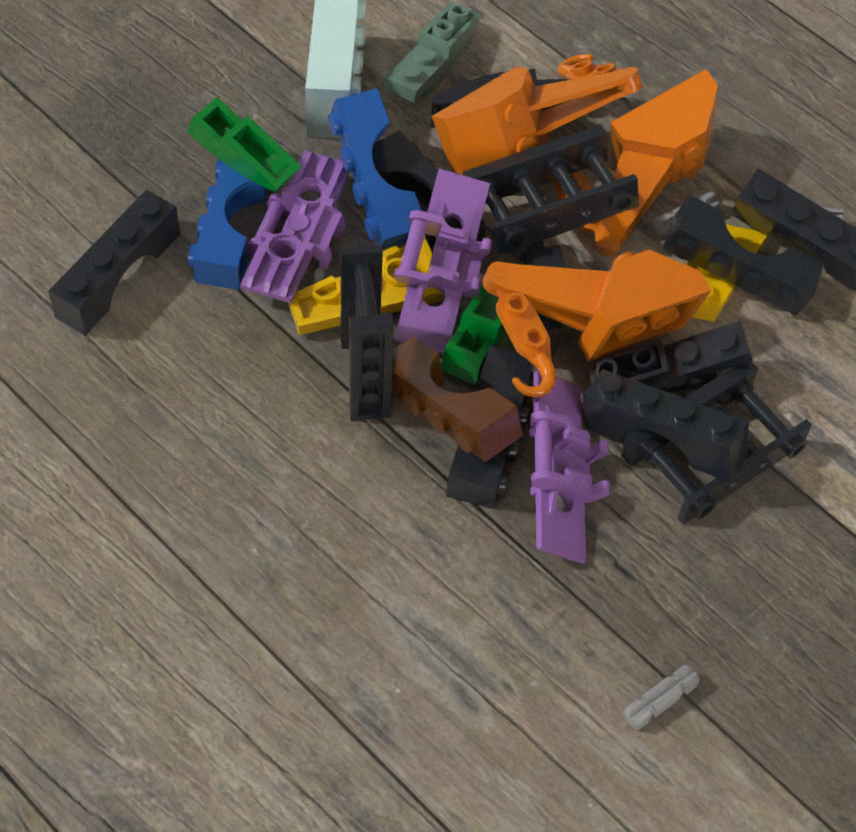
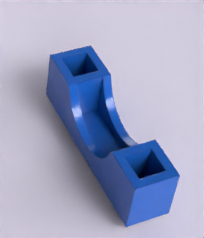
(359, 124)
(222, 251)

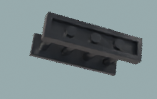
(551, 162)
(366, 332)
(729, 387)

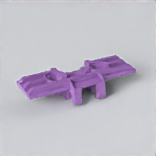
(284, 257)
(453, 262)
(563, 470)

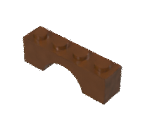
(477, 420)

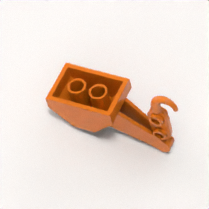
(509, 114)
(660, 146)
(613, 309)

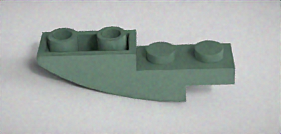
(434, 54)

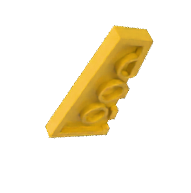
(319, 304)

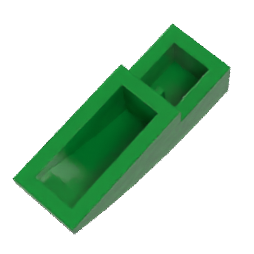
(242, 145)
(469, 345)

